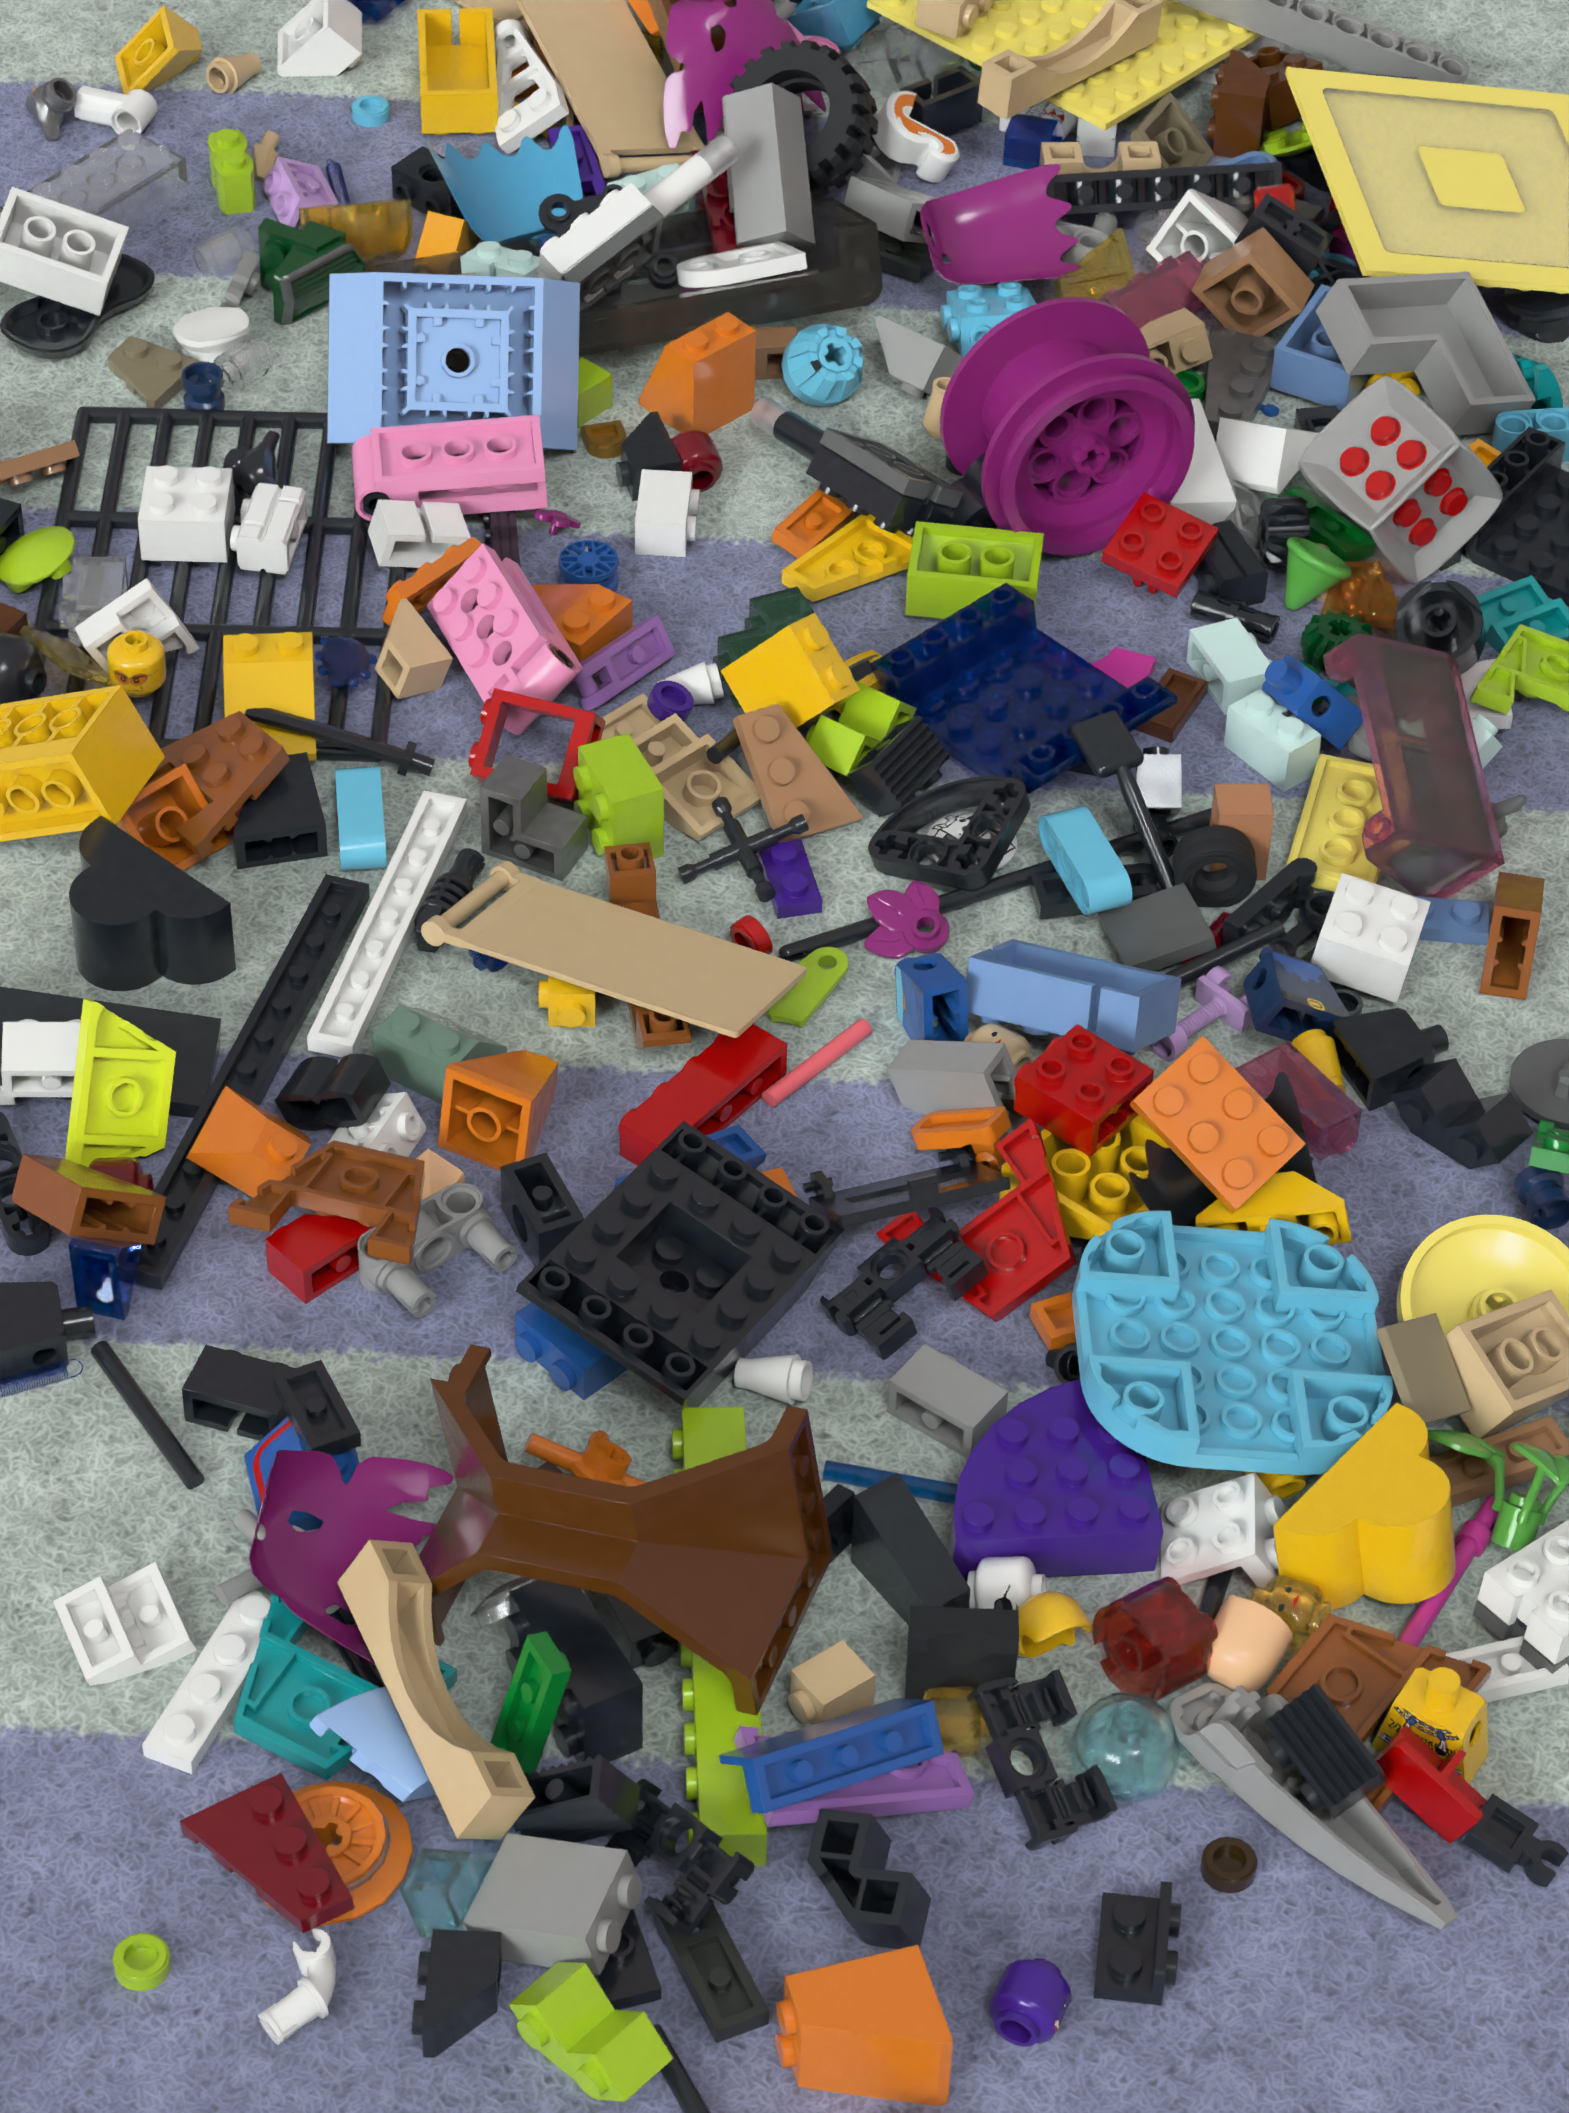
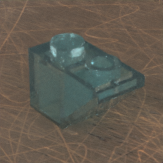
(444, 1886)

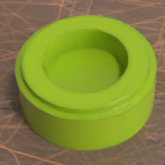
(142, 1961)

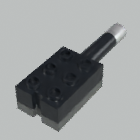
(862, 471)

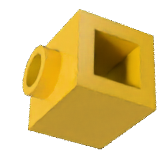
(567, 1003)

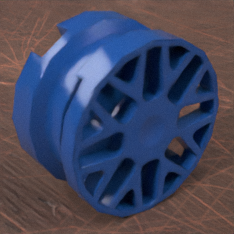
(590, 567)

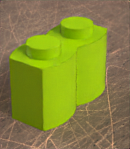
(232, 171)

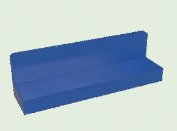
(837, 1752)

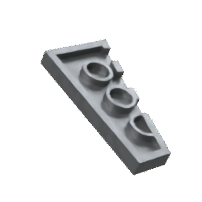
(1237, 375)

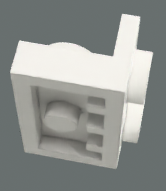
(390, 1127)

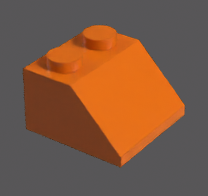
(161, 809)

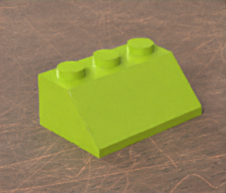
(963, 563)

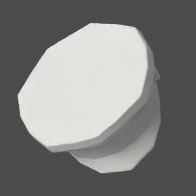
(211, 332)

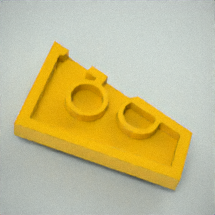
(849, 559)

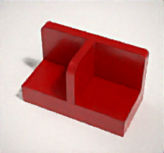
(1431, 1784)

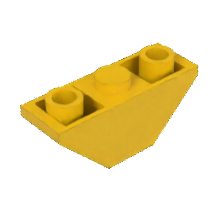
(1285, 1198)

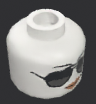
(1004, 1583)

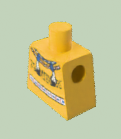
(1441, 1716)

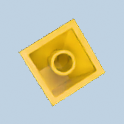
(158, 52)

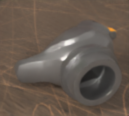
(50, 105)

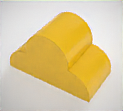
(1374, 1520)

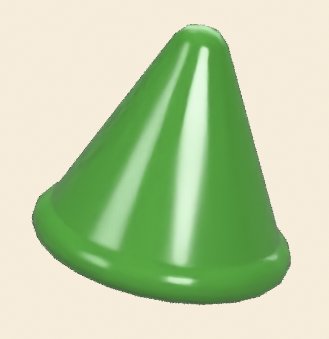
(1311, 572)

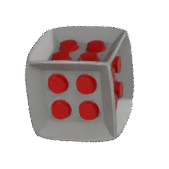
(1401, 478)

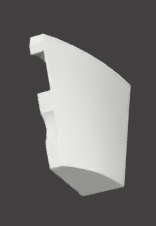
(137, 609)

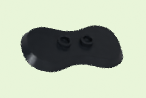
(59, 330)

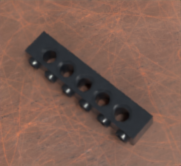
(1161, 187)

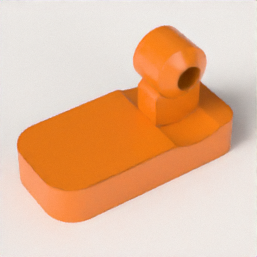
(963, 1127)

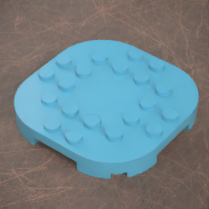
(1228, 1344)

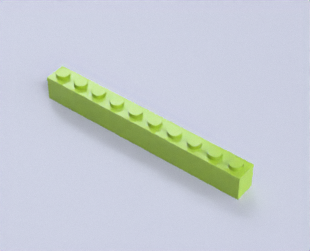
(717, 1787)

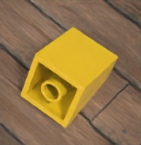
(795, 670)

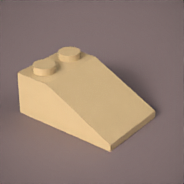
(1512, 1362)

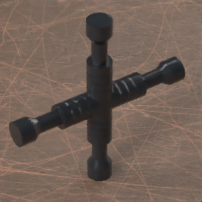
(743, 849)

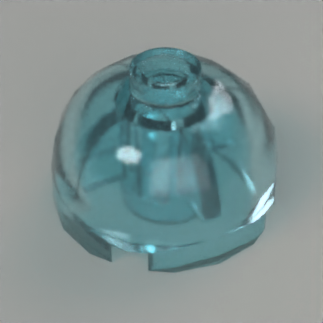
(1130, 1743)

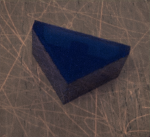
(104, 1274)

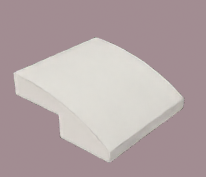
(124, 1626)

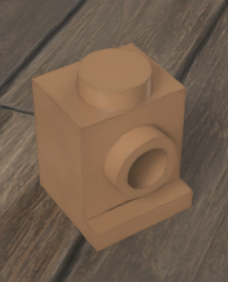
(770, 351)

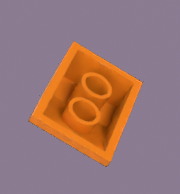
(586, 614)

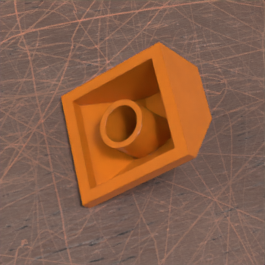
(247, 1143)

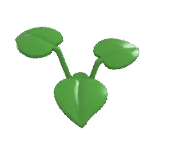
(1519, 1515)

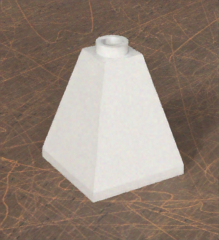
(1200, 226)

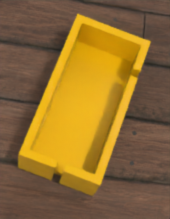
(460, 79)

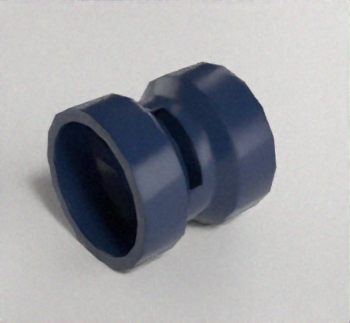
(203, 386)
(1544, 1197)

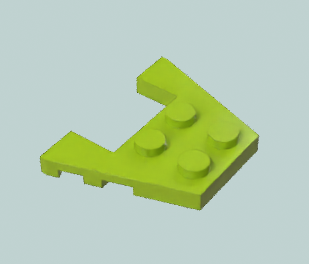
(1532, 665)

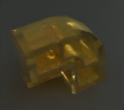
(376, 228)

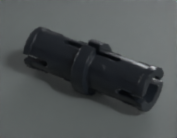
(1216, 609)

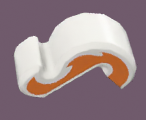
(913, 142)

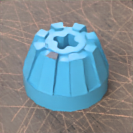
(823, 365)

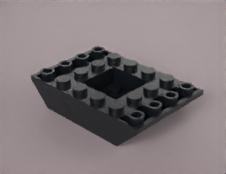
(692, 1221)

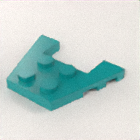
(293, 1686)

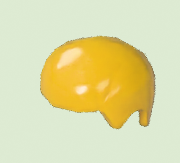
(1048, 1622)

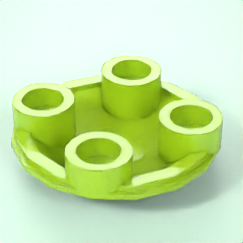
(1281, 144)
(36, 557)

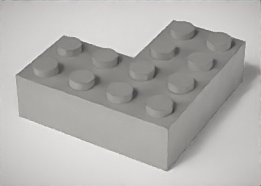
(1436, 330)

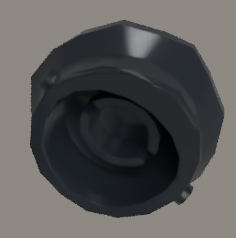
(1538, 314)

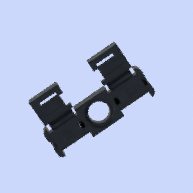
(863, 1301)
(1050, 1807)
(705, 1865)

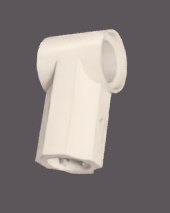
(116, 109)

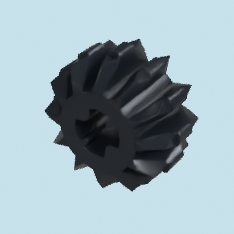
(1278, 521)

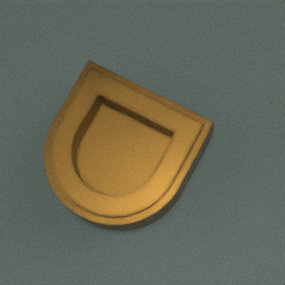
(603, 439)

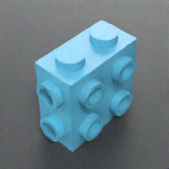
(976, 310)

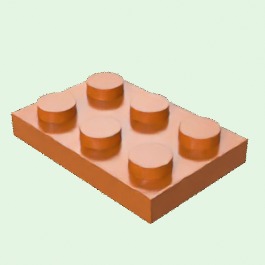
(1217, 1124)

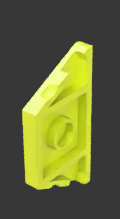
(118, 1089)

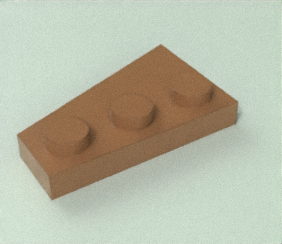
(791, 775)

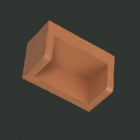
(1249, 811)

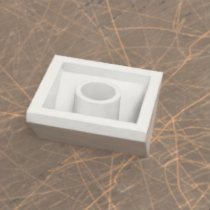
(1261, 453)

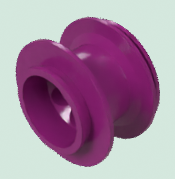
(1067, 422)

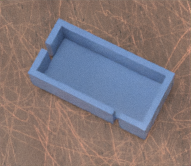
(1057, 989)

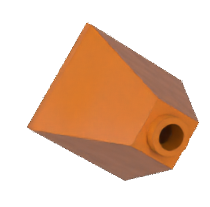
(497, 1106)

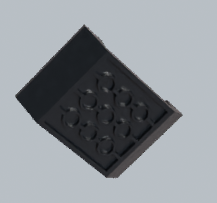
(1532, 521)

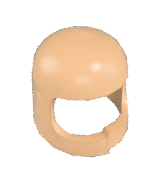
(1247, 1644)

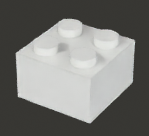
(186, 514)
(1369, 937)

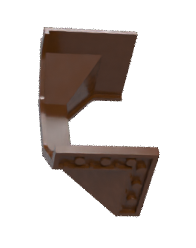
(705, 1554)

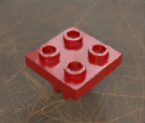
(1159, 545)

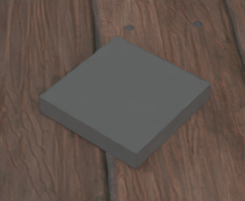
(1158, 930)

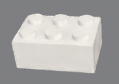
(58, 250)

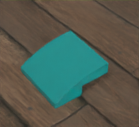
(1522, 604)

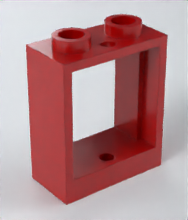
(586, 730)

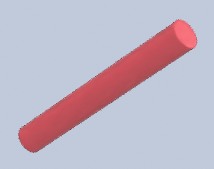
(816, 1063)

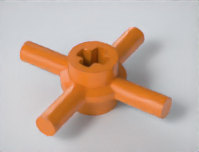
(599, 1461)

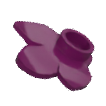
(900, 919)

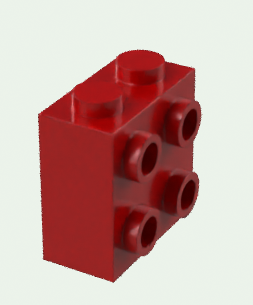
(1081, 1089)

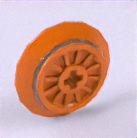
(370, 1836)

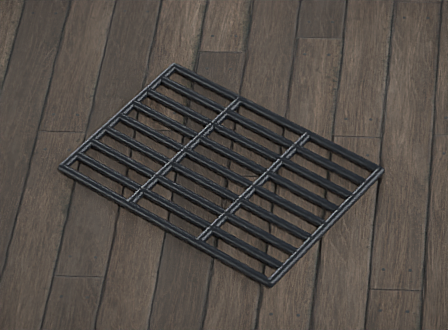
(316, 527)

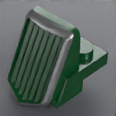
(299, 265)

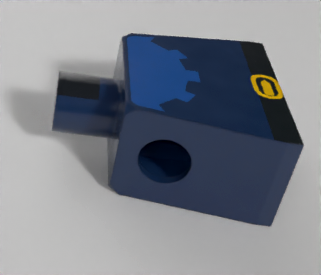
(1290, 995)

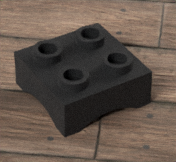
(959, 1647)

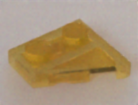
(1100, 270)

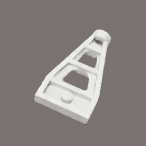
(544, 105)

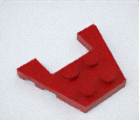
(1018, 1236)

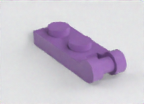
(623, 662)

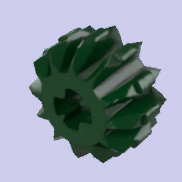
(1328, 632)

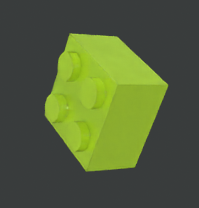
(619, 795)

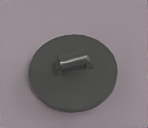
(1542, 1081)

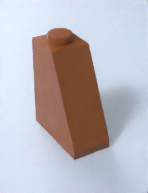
(1512, 935)
(87, 1200)

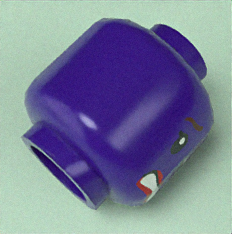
(1029, 2001)

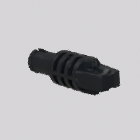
(448, 890)

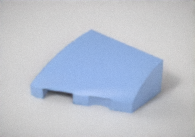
(378, 1742)

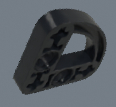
(899, 841)

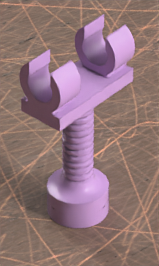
(1216, 1003)

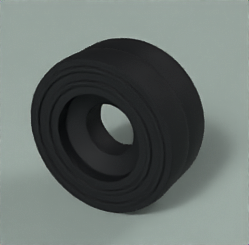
(1211, 846)

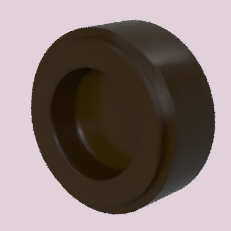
(1228, 1865)

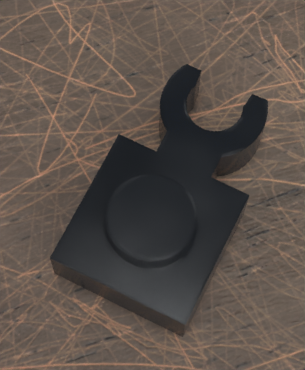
(1507, 1839)

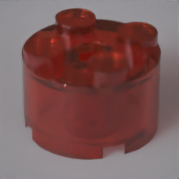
(1154, 1640)

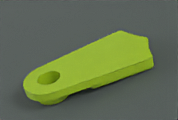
(811, 991)

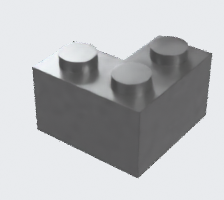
(526, 828)

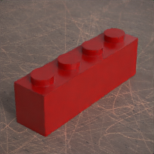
(707, 1091)

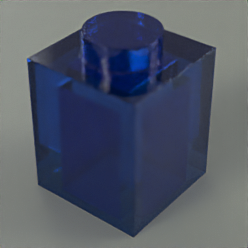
(1024, 140)

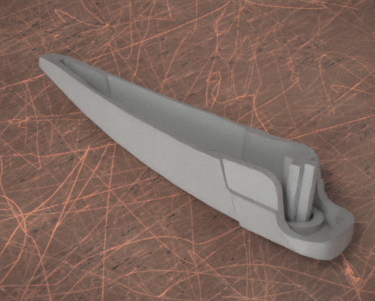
(1228, 1739)

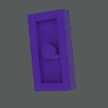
(792, 879)

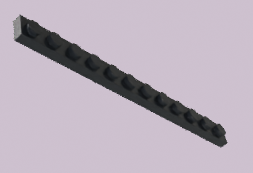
(254, 1060)

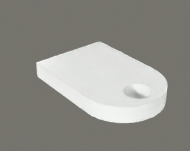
(740, 265)

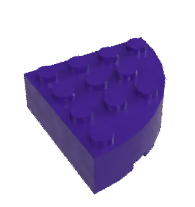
(1056, 1492)

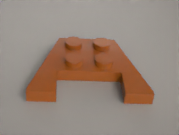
(229, 765)
(349, 1183)
(1363, 1675)

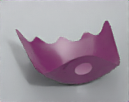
(999, 231)

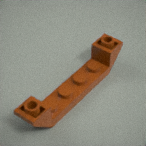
(633, 886)

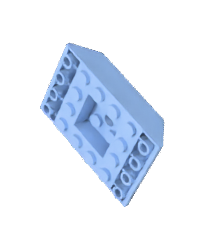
(394, 340)

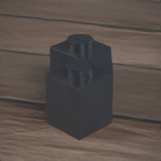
(1449, 1116)
(878, 1903)

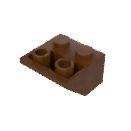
(1281, 102)
(1239, 107)

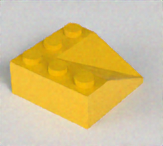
(1096, 1187)

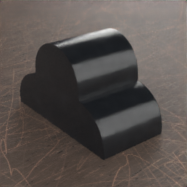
(144, 916)

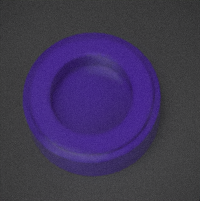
(670, 698)

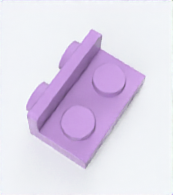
(296, 186)

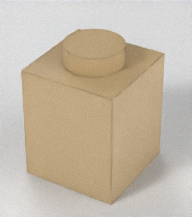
(830, 1685)

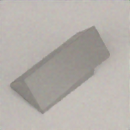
(771, 176)

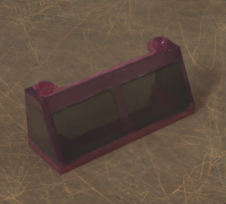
(1427, 766)

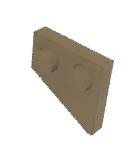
(149, 370)

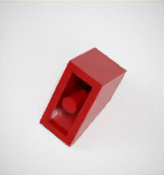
(314, 1253)

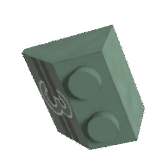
(419, 1046)

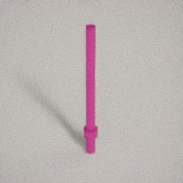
(1469, 1542)

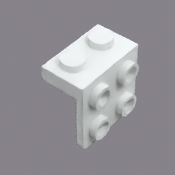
(1221, 1531)

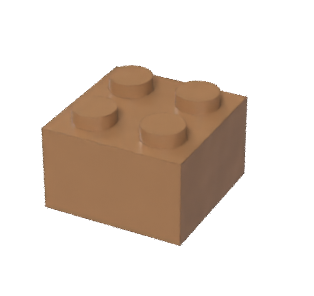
(1253, 285)

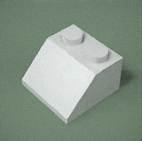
(320, 40)

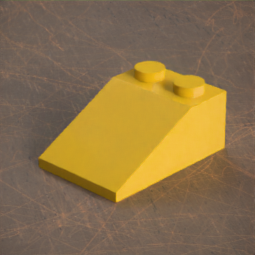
(272, 674)

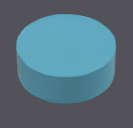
(370, 111)

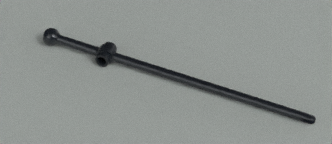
(999, 885)

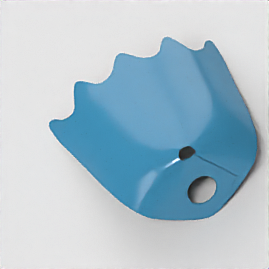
(504, 192)

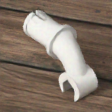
(310, 1996)

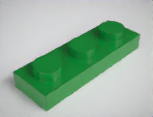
(532, 1700)

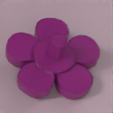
(557, 519)

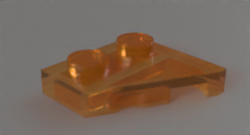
(1365, 595)

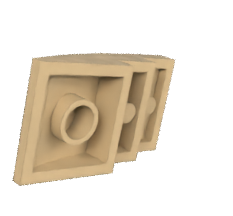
(683, 768)

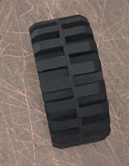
(851, 110)

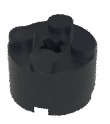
(1440, 607)

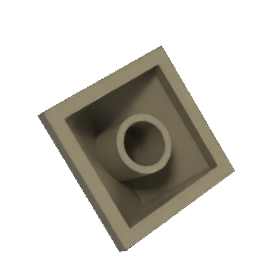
(1176, 135)
(1424, 1369)

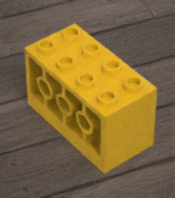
(71, 761)

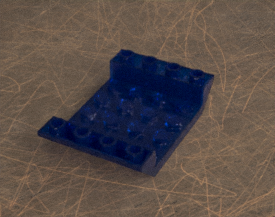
(1007, 691)

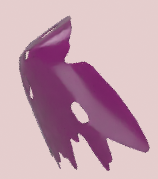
(708, 74)
(308, 1564)

